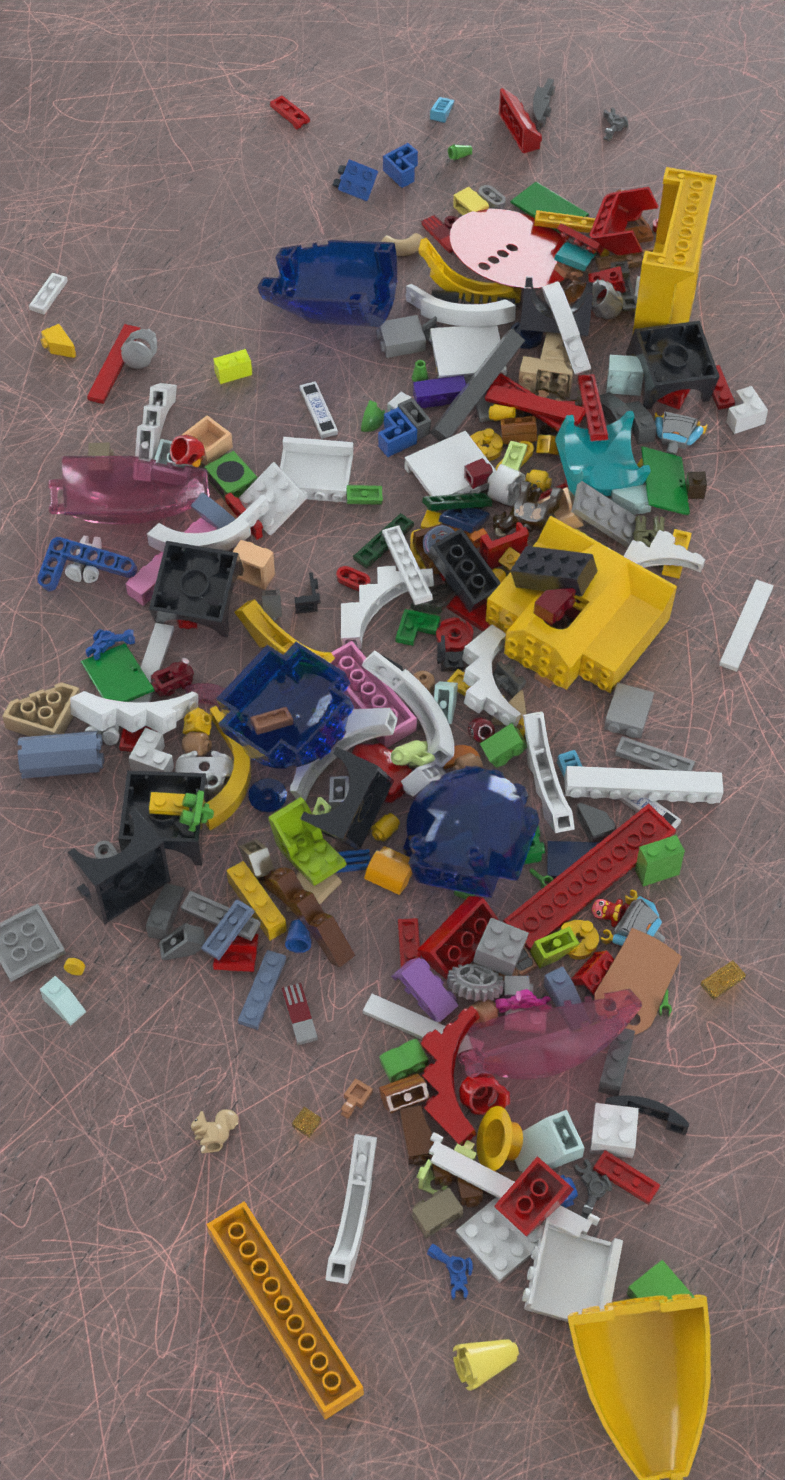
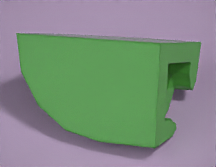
(372, 418)

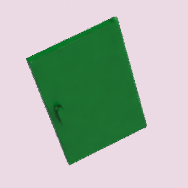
(542, 199)
(666, 481)
(117, 675)

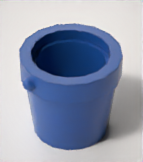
(298, 937)

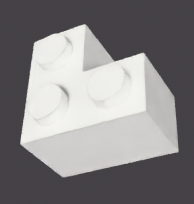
(747, 412)
(148, 753)

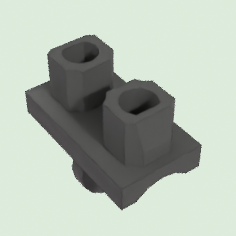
(505, 679)

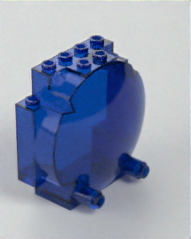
(309, 690)
(469, 831)

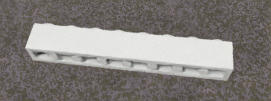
(643, 783)

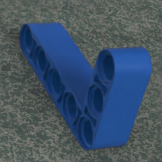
(83, 557)

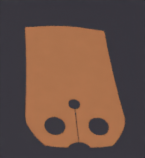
(646, 969)

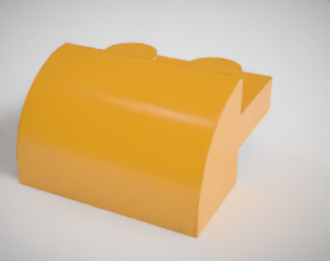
(389, 870)

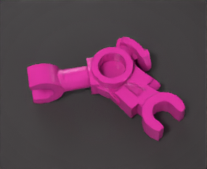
(522, 999)

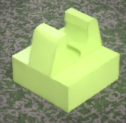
(466, 1150)

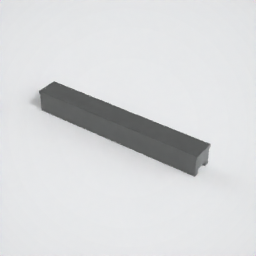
(477, 386)

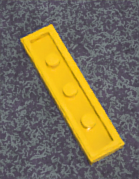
(553, 220)

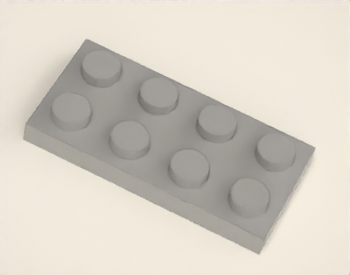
(604, 514)

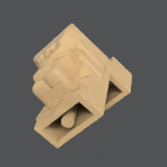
(549, 372)

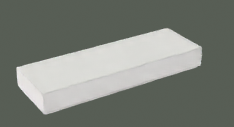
(48, 293)

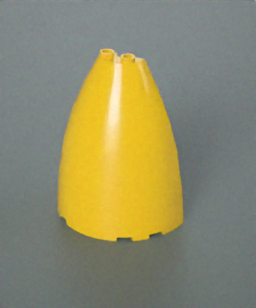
(648, 1377)

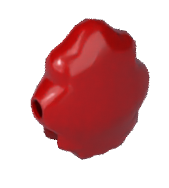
(381, 756)

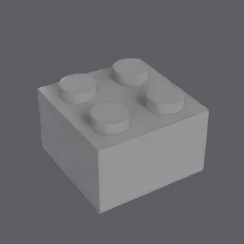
(500, 947)

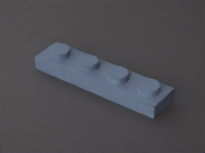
(262, 989)

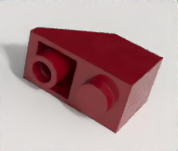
(553, 603)

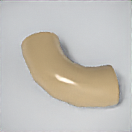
(405, 246)

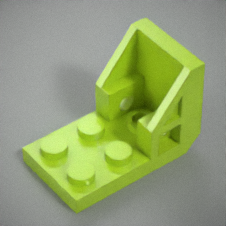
(304, 843)

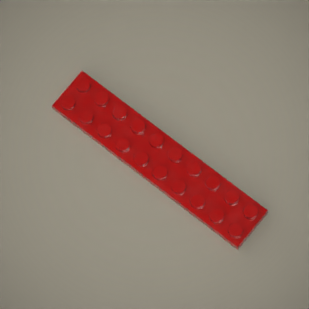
(589, 876)

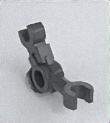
(617, 123)
(595, 1186)

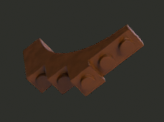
(305, 906)
(418, 1144)

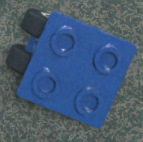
(356, 179)

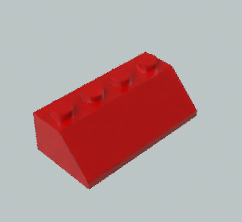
(518, 122)
(458, 936)

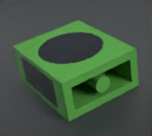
(230, 475)

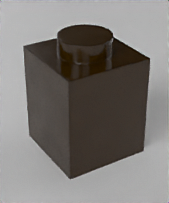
(696, 485)

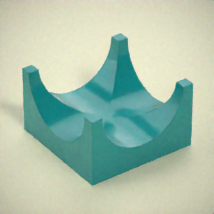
(601, 463)

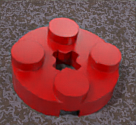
(451, 625)

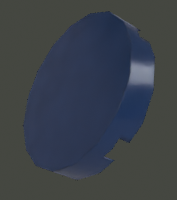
(531, 338)

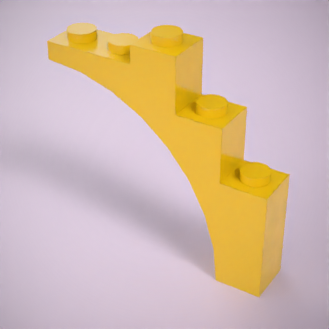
(267, 632)

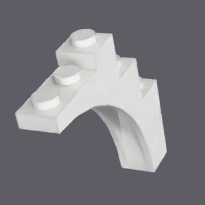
(663, 552)
(371, 599)
(478, 675)
(130, 715)
(361, 726)
(547, 786)

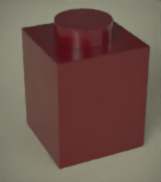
(477, 473)

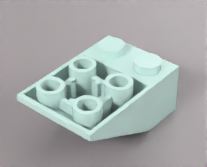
(551, 1140)

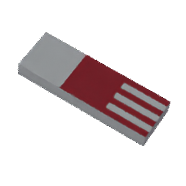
(299, 1014)

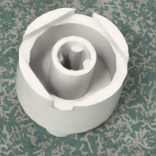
(505, 485)

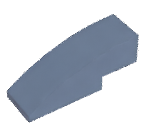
(211, 511)

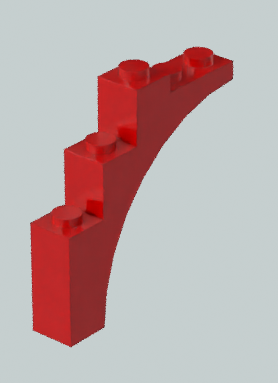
(440, 1076)

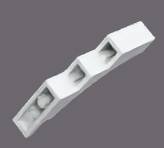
(148, 434)

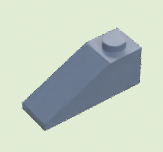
(560, 987)

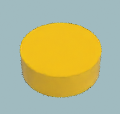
(74, 966)

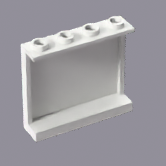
(462, 349)
(442, 465)
(318, 467)
(570, 1273)

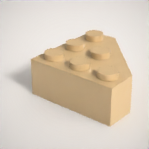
(42, 712)

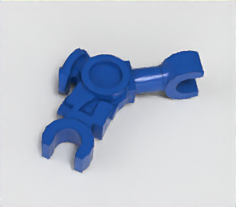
(106, 639)
(456, 1266)

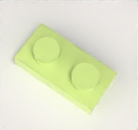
(514, 455)

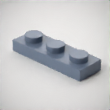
(227, 929)

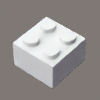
(614, 1130)

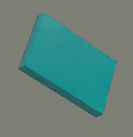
(574, 256)

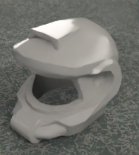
(612, 303)
(135, 353)

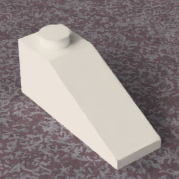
(421, 777)

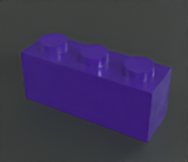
(437, 391)

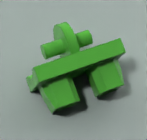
(193, 817)

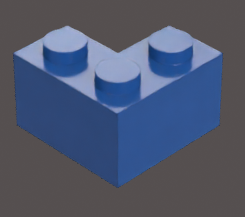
(401, 164)
(397, 433)

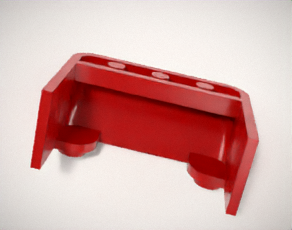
(613, 216)

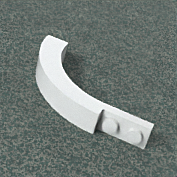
(461, 314)
(567, 327)
(220, 539)
(422, 703)
(349, 1237)

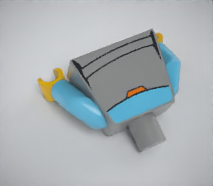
(677, 430)
(640, 916)

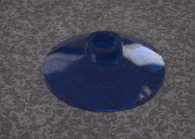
(267, 788)

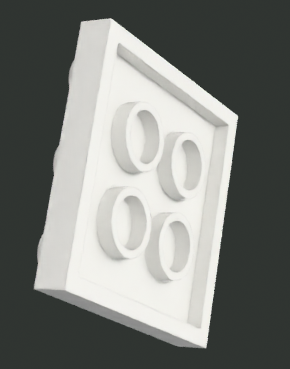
(282, 497)
(496, 1241)

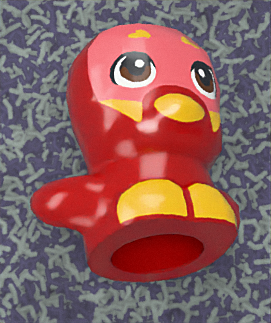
(607, 910)

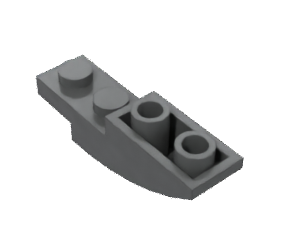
(541, 103)

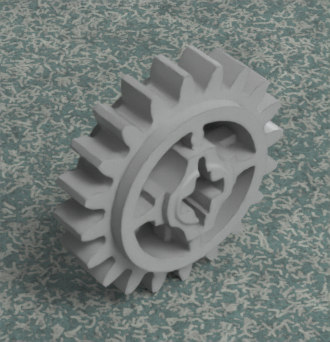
(475, 982)

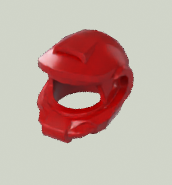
(481, 1091)

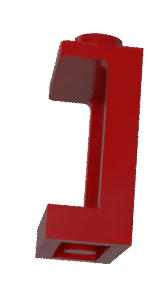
(493, 550)

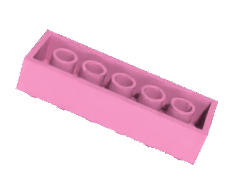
(369, 692)

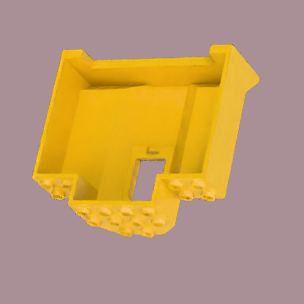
(672, 268)
(616, 622)

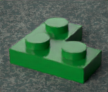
(413, 622)

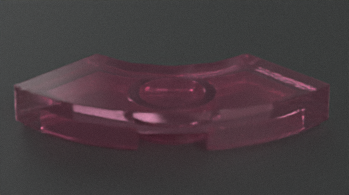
(206, 692)

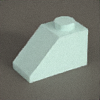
(632, 499)
(446, 697)
(62, 1000)

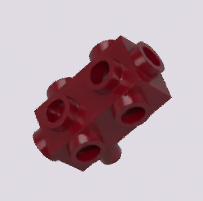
(171, 678)

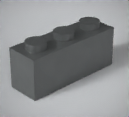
(616, 1063)

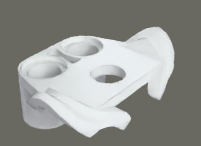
(220, 767)

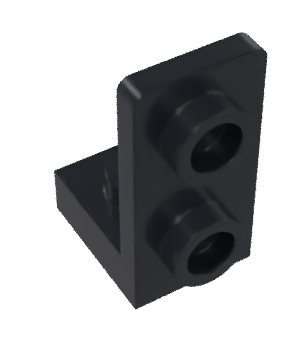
(308, 604)
(449, 660)

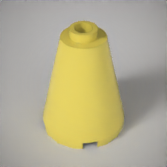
(483, 1360)

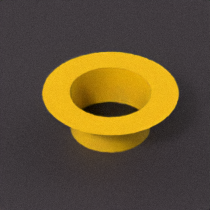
(498, 1139)

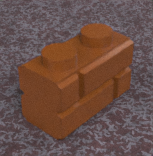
(519, 429)
(404, 1093)

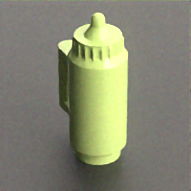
(412, 752)

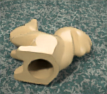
(214, 1133)

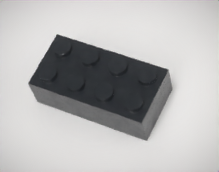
(464, 569)
(553, 569)

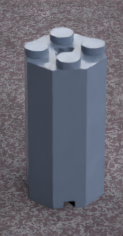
(60, 754)

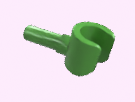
(542, 879)
(665, 1004)

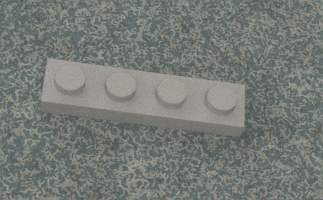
(652, 756)
(214, 912)

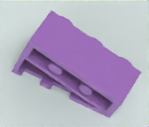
(426, 989)

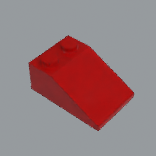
(533, 1197)

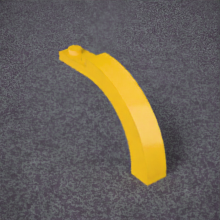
(452, 281)
(236, 788)

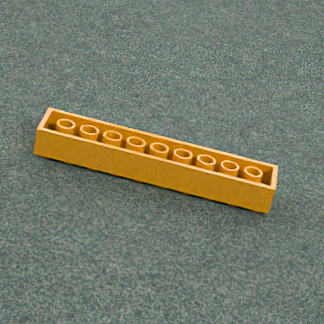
(285, 1310)

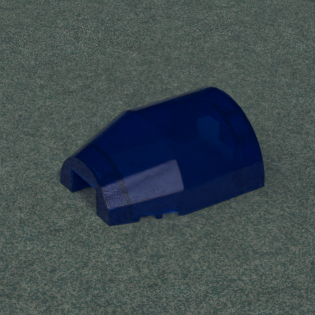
(335, 282)

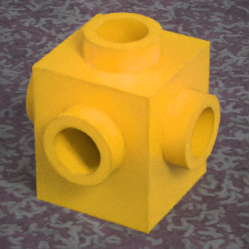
(197, 721)

